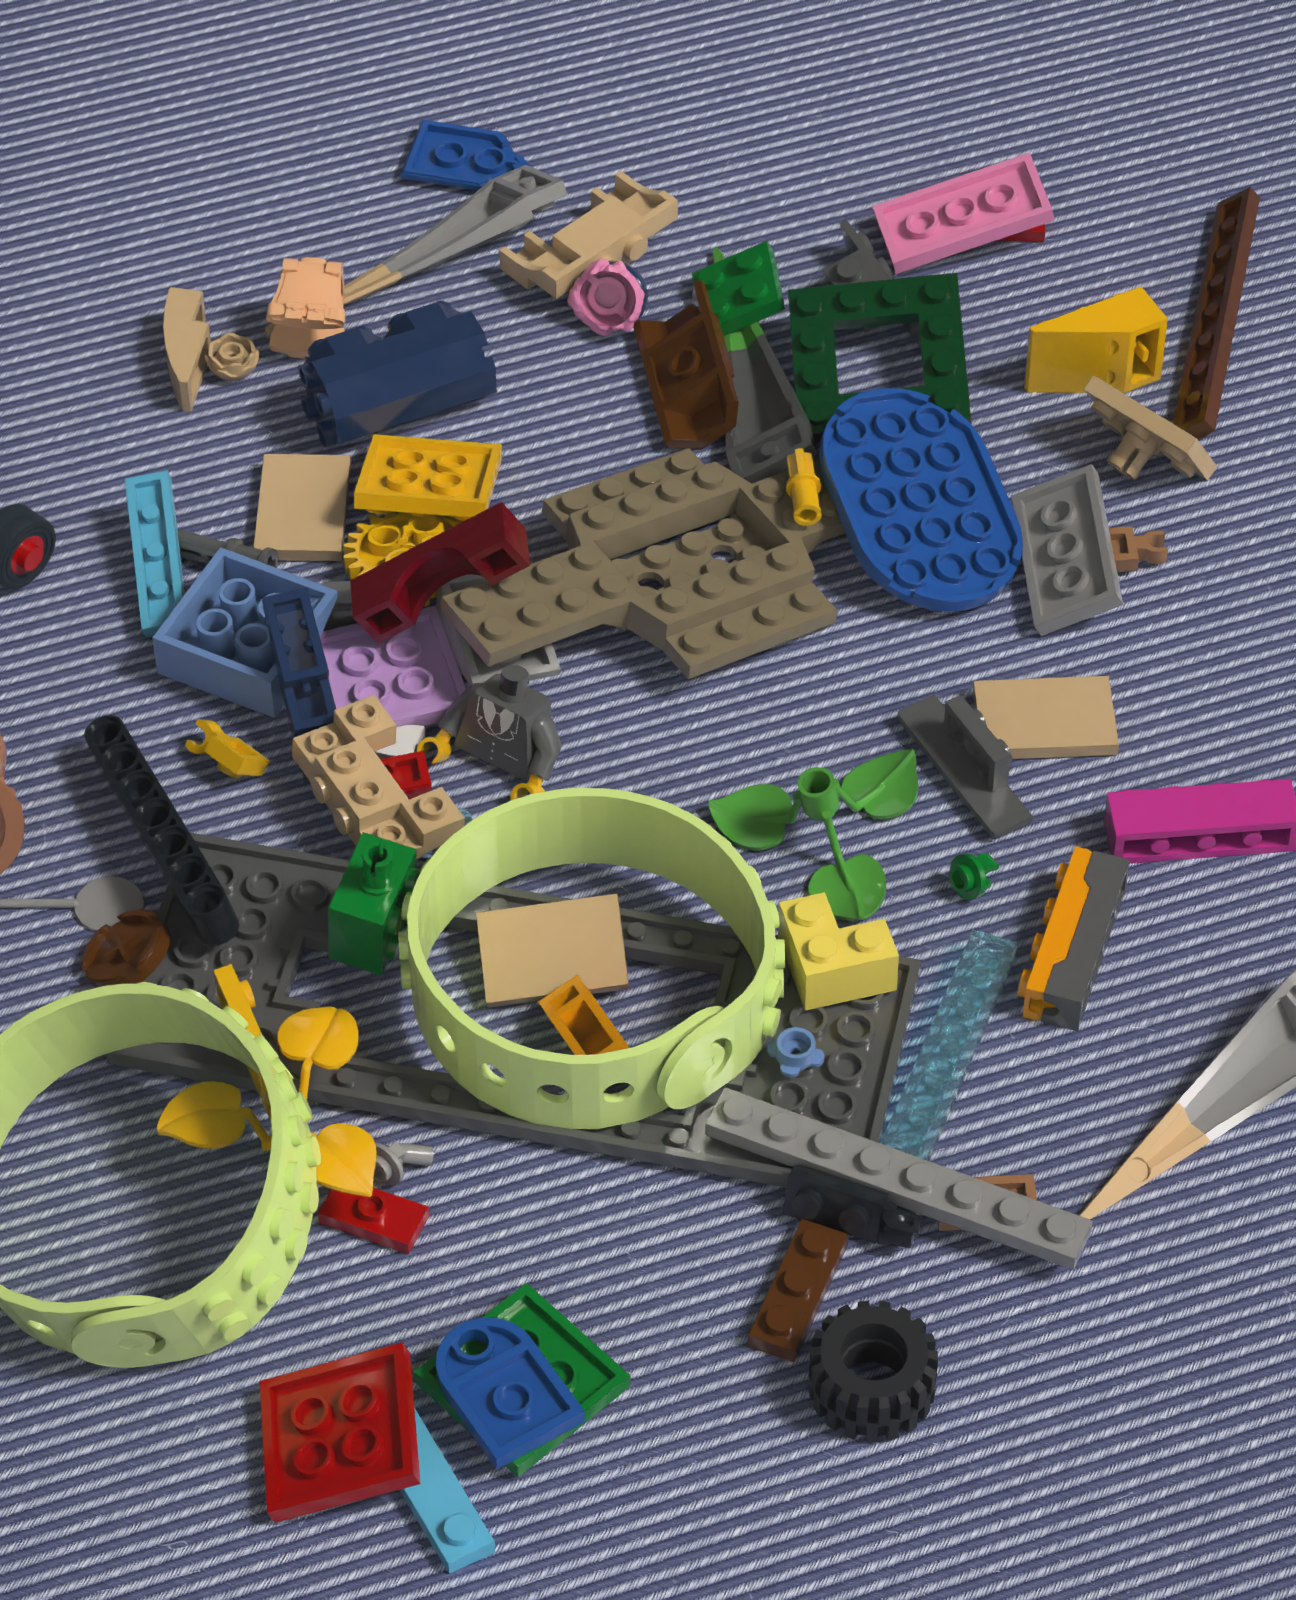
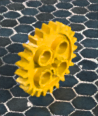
(389, 538)

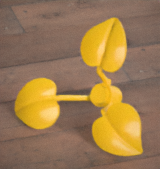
(211, 1114)

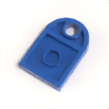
(506, 1393)

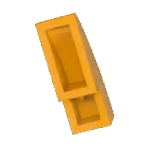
(581, 1019)

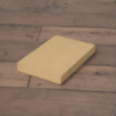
(303, 506)
(1050, 715)
(546, 944)

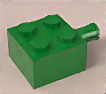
(369, 904)

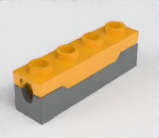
(1074, 939)

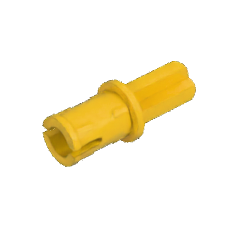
(803, 488)

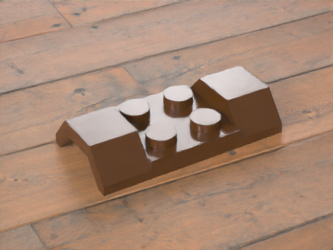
(689, 374)

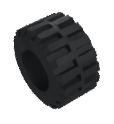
(878, 1337)

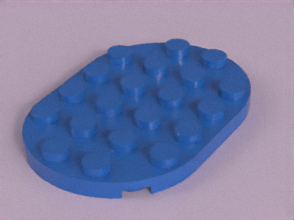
(920, 500)

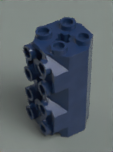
(375, 382)

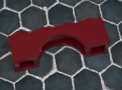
(394, 593)

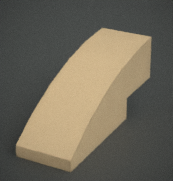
(186, 343)

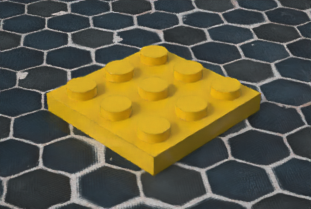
(427, 477)

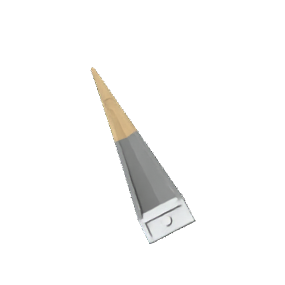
(489, 214)
(1237, 1083)

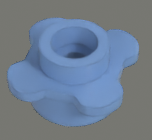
(799, 1041)

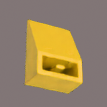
(1111, 339)

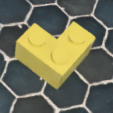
(835, 962)

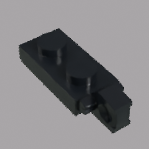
(848, 1208)

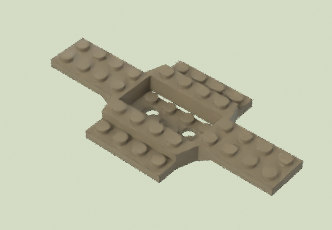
(706, 606)

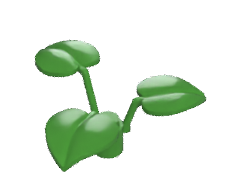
(883, 787)

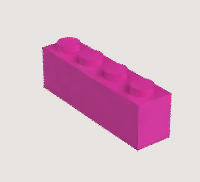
(1201, 821)

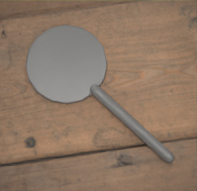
(95, 903)

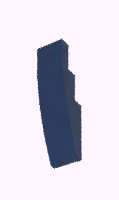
(299, 662)

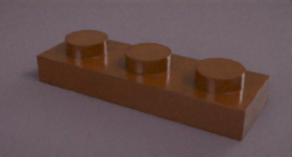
(797, 1290)

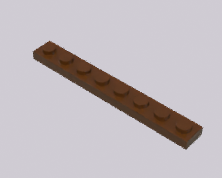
(1216, 314)

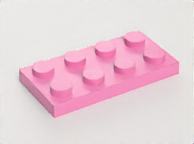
(963, 213)

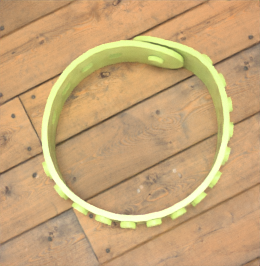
(598, 829)
(243, 1289)

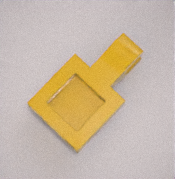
(233, 754)

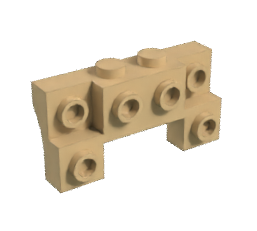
(612, 230)
(360, 788)

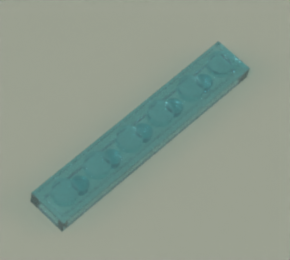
(950, 1045)

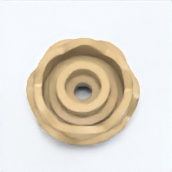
(232, 357)

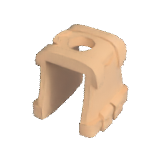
(306, 305)

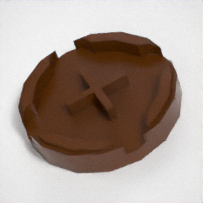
(126, 950)

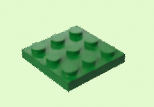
(576, 1359)

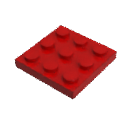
(339, 1432)

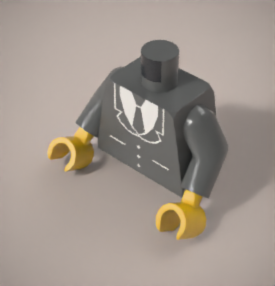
(503, 726)

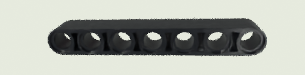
(162, 830)

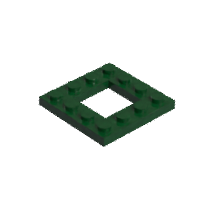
(921, 299)

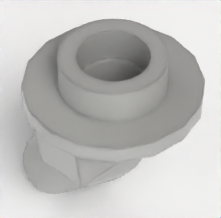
(391, 1159)

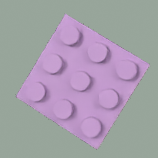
(408, 673)

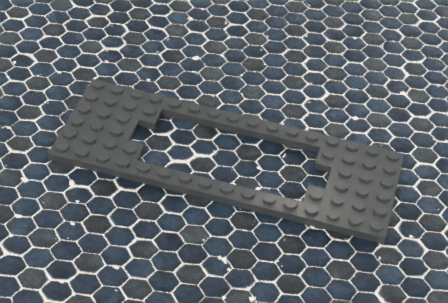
(284, 909)

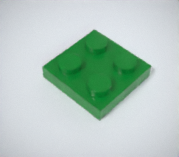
(743, 287)

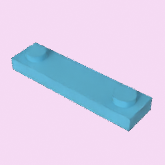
(154, 547)
(445, 1508)

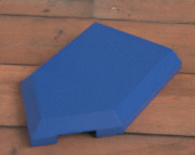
(459, 155)

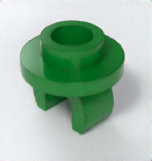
(969, 874)

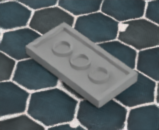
(1067, 550)

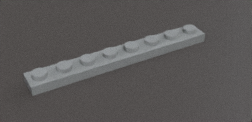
(907, 1178)

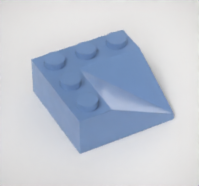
(221, 635)

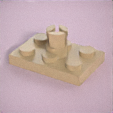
(1145, 435)

